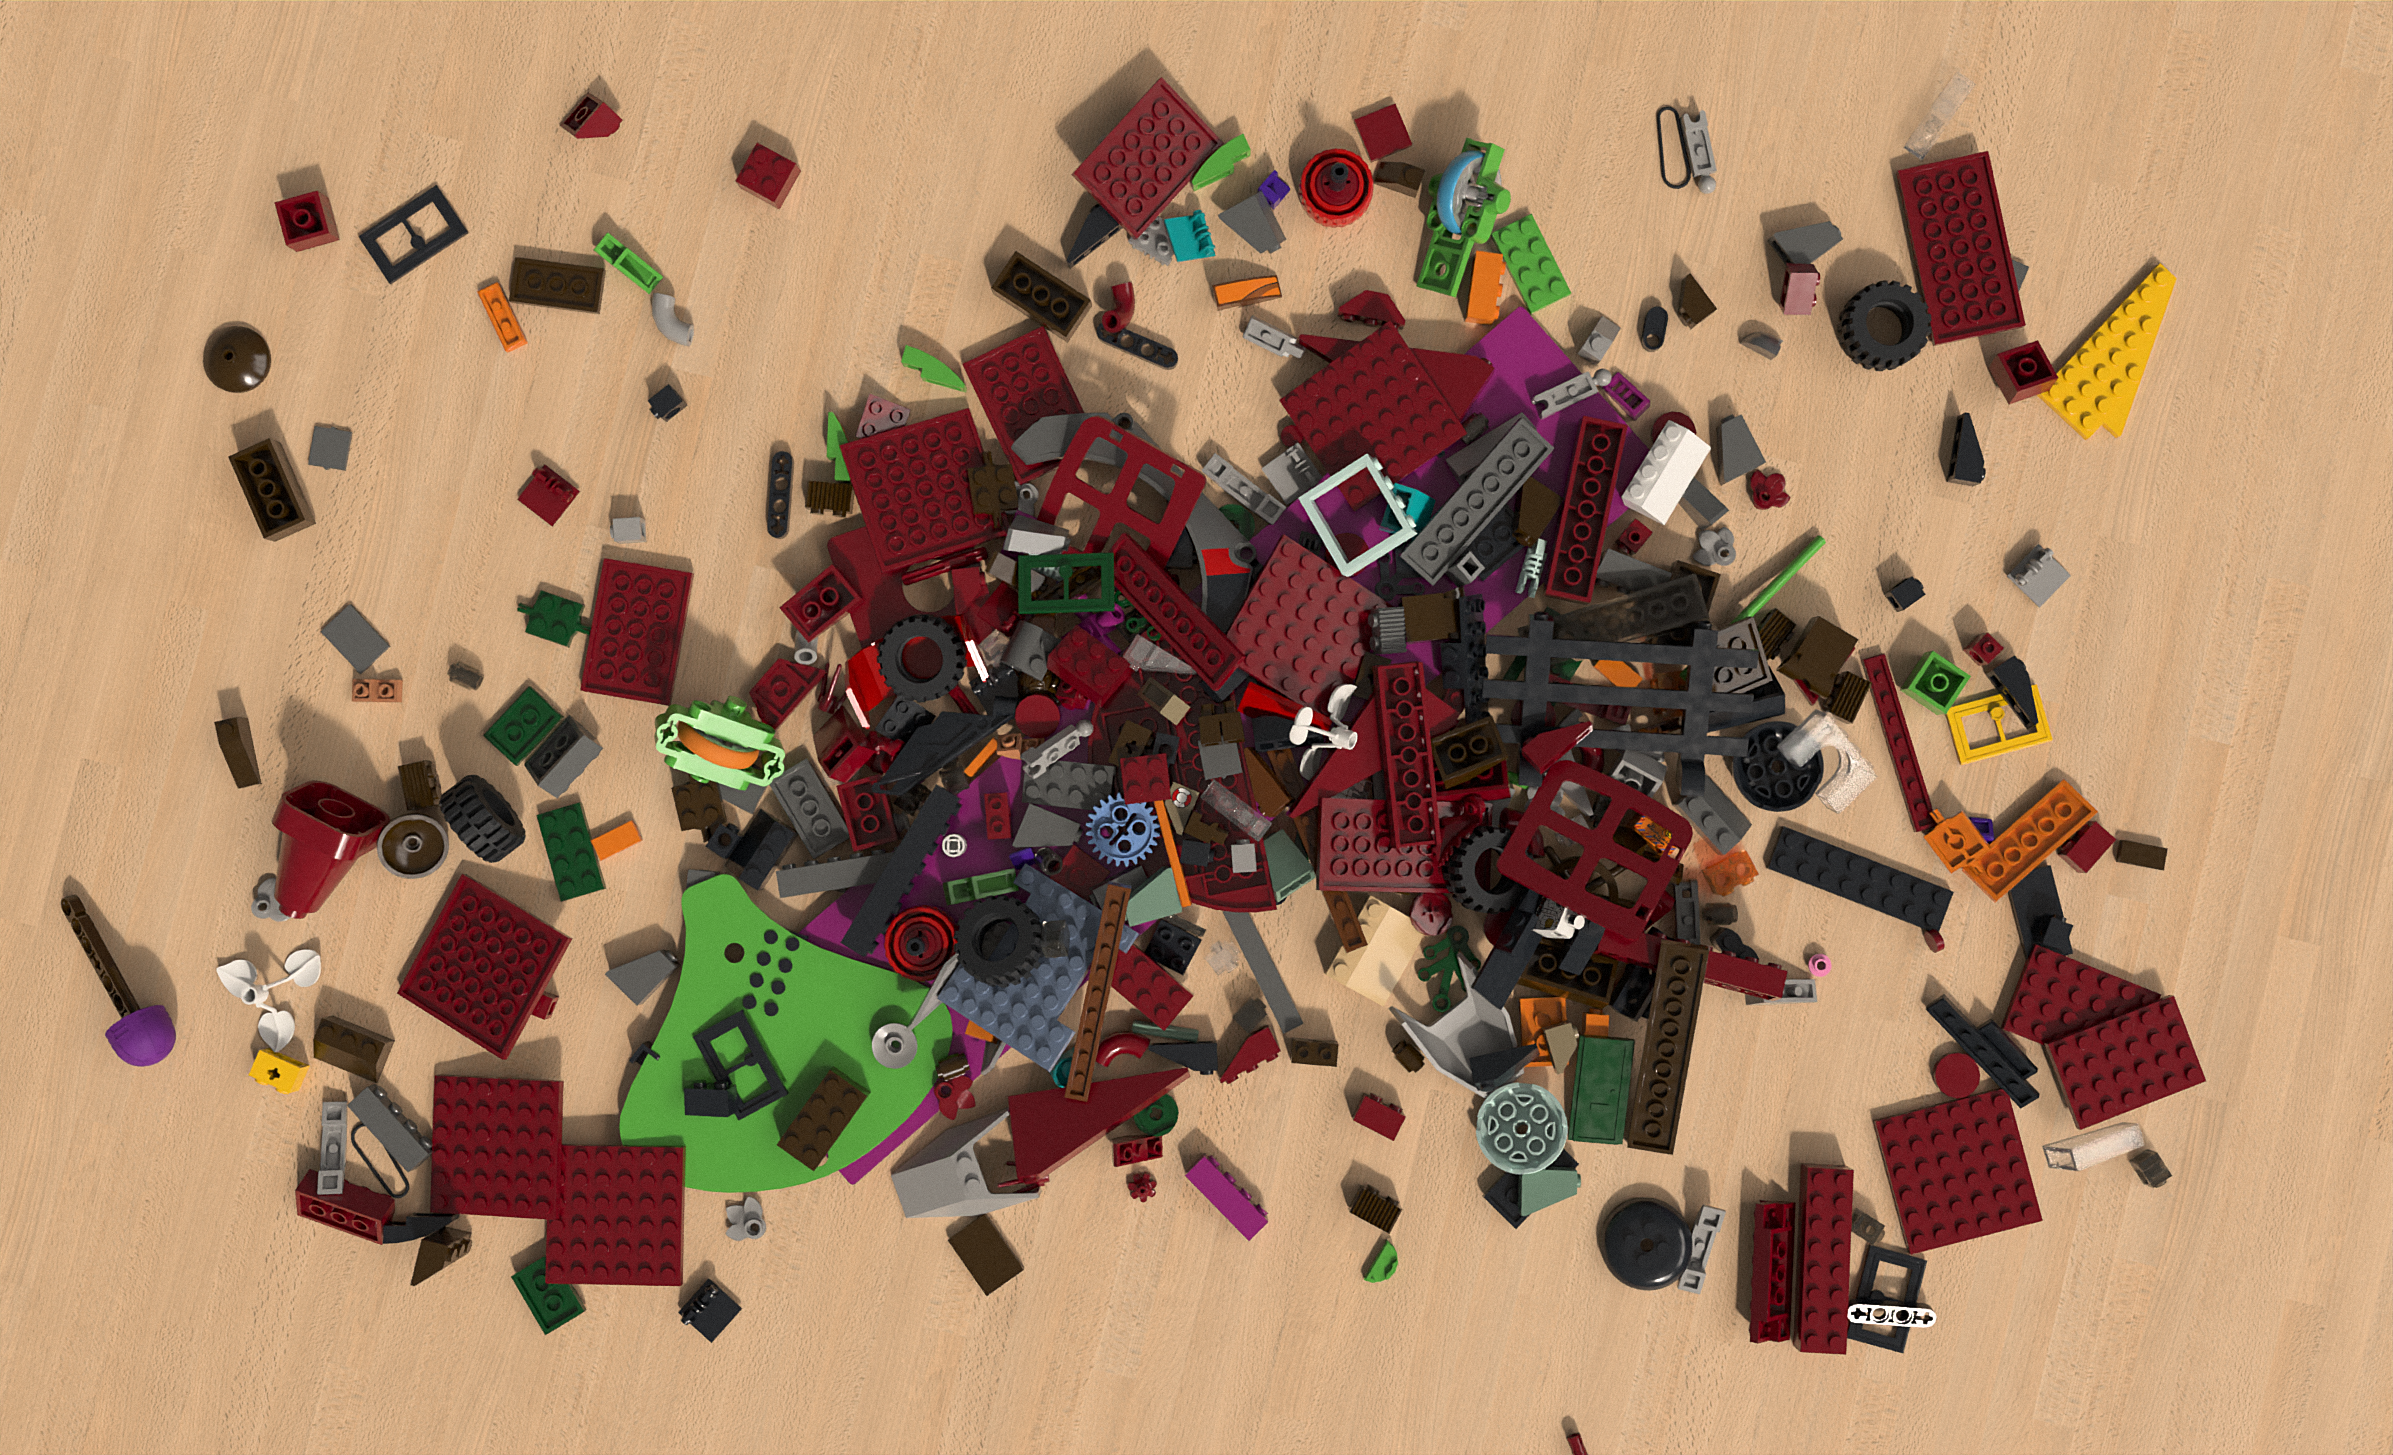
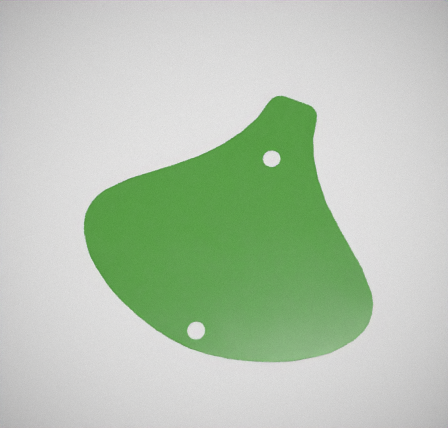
(822, 1022)

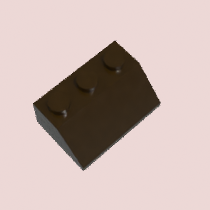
(351, 1047)
(440, 1251)

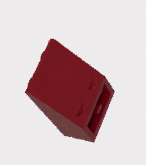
(841, 746)

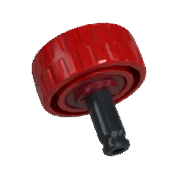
(1336, 187)
(920, 942)

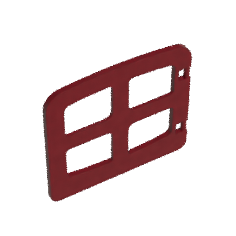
(1114, 506)
(1597, 845)

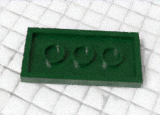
(571, 851)

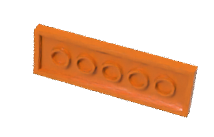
(2031, 840)

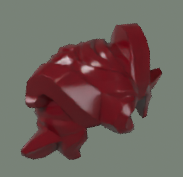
(885, 754)

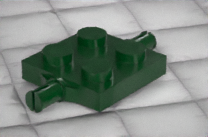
(554, 619)

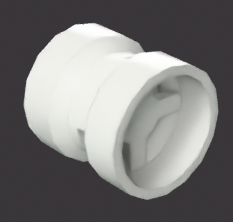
(958, 845)

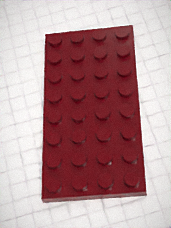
(1961, 248)
(1358, 854)

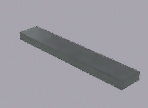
(1264, 970)

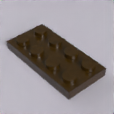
(557, 285)

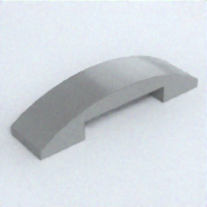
(1243, 490)
(333, 1148)
(1703, 1235)

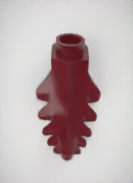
(1458, 827)

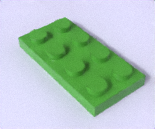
(1531, 264)

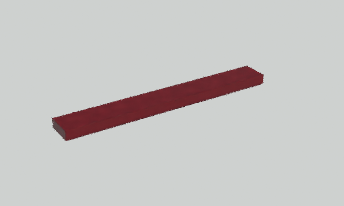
(1899, 742)

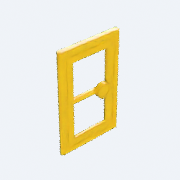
(1996, 713)

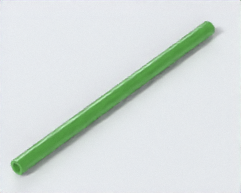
(1777, 583)

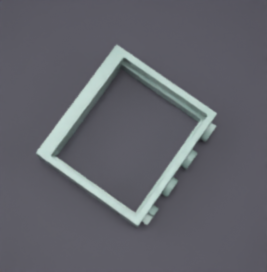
(1396, 503)

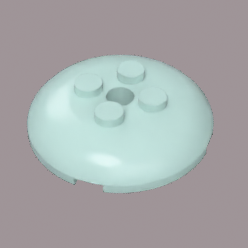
(1505, 1112)

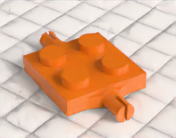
(1957, 842)

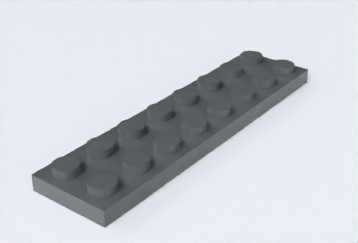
(1476, 501)

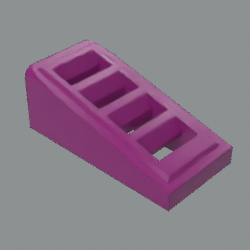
(1632, 390)

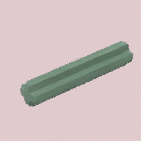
(1171, 1032)

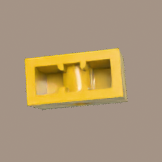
(291, 1071)

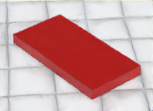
(1262, 701)

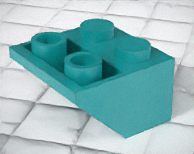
(1417, 505)

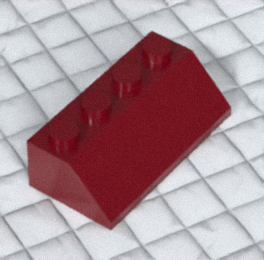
(1489, 785)
(353, 1211)

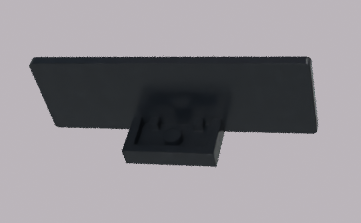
(1466, 660)
(1510, 952)

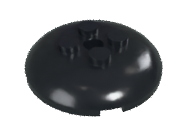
(1764, 787)
(1639, 1220)

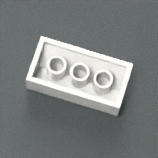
(1666, 473)

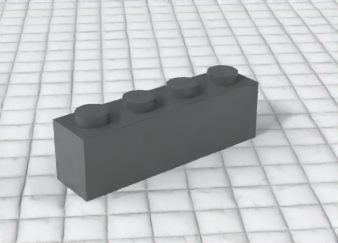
(391, 1127)

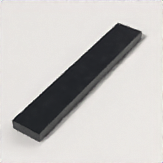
(1982, 1051)

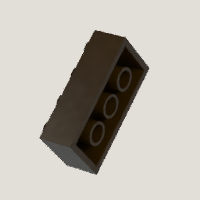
(1041, 296)
(272, 490)
(1708, 583)
(1590, 988)
(823, 1118)

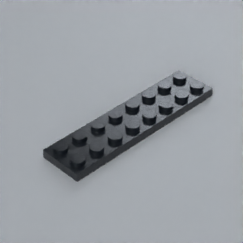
(1859, 879)

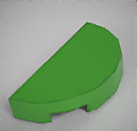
(1383, 1265)

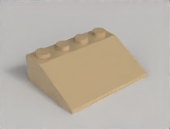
(1379, 965)

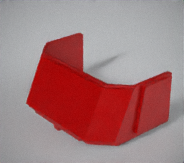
(921, 659)

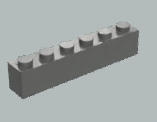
(833, 874)

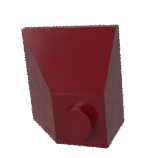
(591, 119)

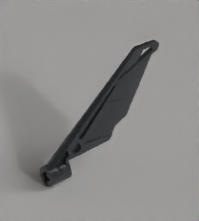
(942, 742)

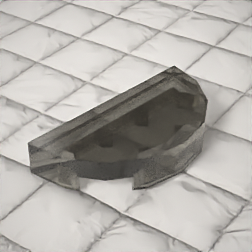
(1185, 924)

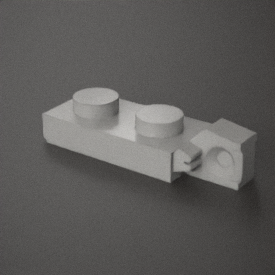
(1272, 338)

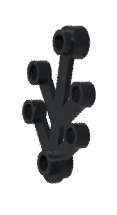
(1403, 570)

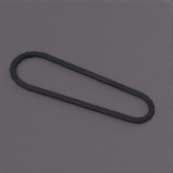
(1683, 148)
(375, 1172)

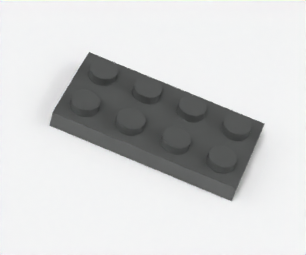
(1070, 785)
(810, 808)

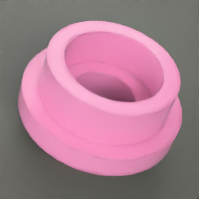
(1812, 965)

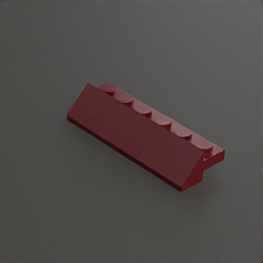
(1772, 1271)

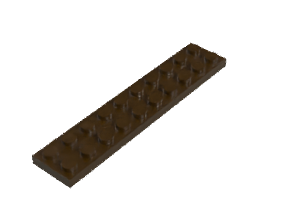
(1667, 1046)

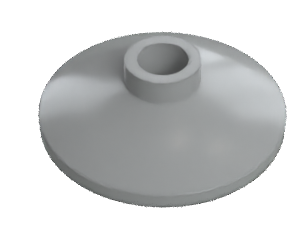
(889, 1055)

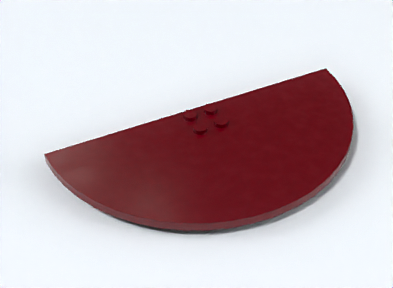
(1211, 885)

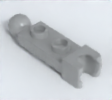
(1699, 150)
(1571, 392)
(1054, 748)

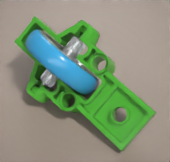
(1473, 220)

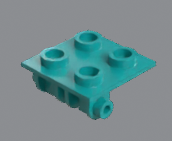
(1190, 237)

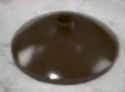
(249, 362)
(414, 859)

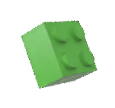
(1935, 683)

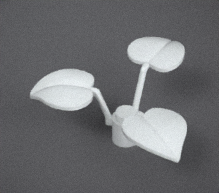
(1339, 736)
(239, 979)

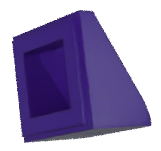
(1985, 827)
(1022, 857)

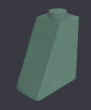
(1286, 865)
(1153, 898)
(1546, 1188)

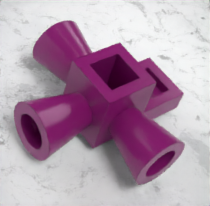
(1101, 624)

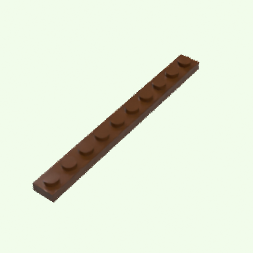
(1307, 827)
(1098, 990)

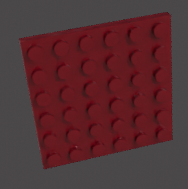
(1376, 405)
(917, 490)
(1303, 626)
(484, 966)
(497, 1146)
(1957, 1170)
(618, 1216)

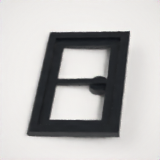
(424, 252)
(757, 1055)
(1874, 1256)

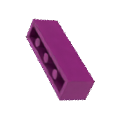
(1226, 1196)

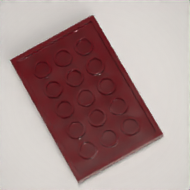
(1147, 158)
(1019, 387)
(637, 632)
(2065, 996)
(2125, 1062)

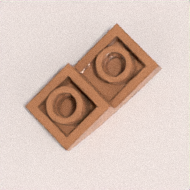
(376, 690)
(1013, 745)

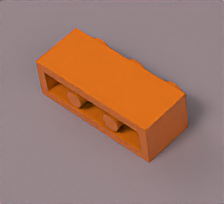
(1485, 288)

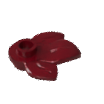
(1769, 487)
(956, 1098)

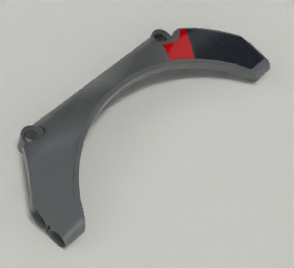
(1216, 540)

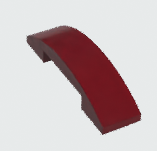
(1613, 713)

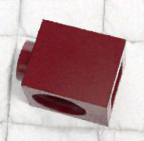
(1983, 649)

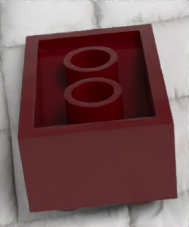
(821, 603)

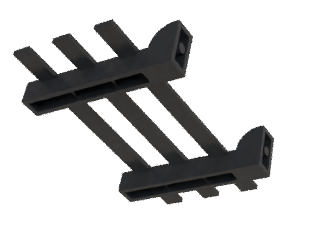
(1695, 700)

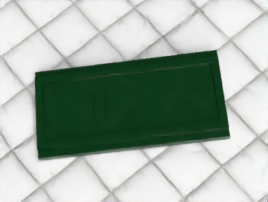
(1601, 1089)

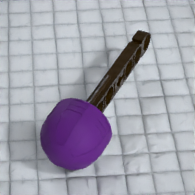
(140, 1035)

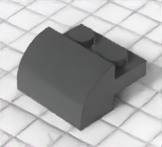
(1029, 649)

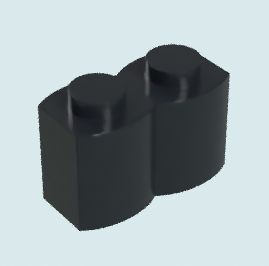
(1728, 940)

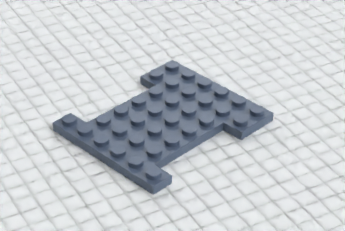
(1029, 1011)

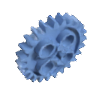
(1139, 842)

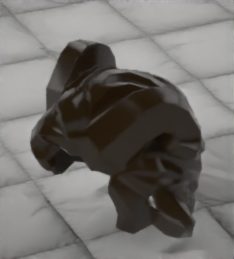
(1028, 685)

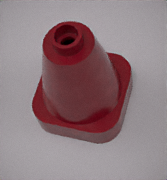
(320, 842)

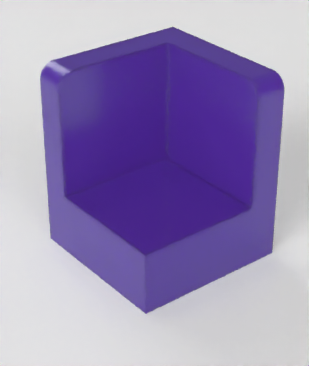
(1274, 189)

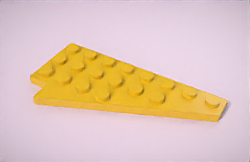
(2105, 372)

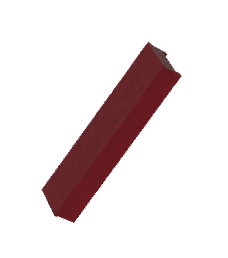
(1406, 754)

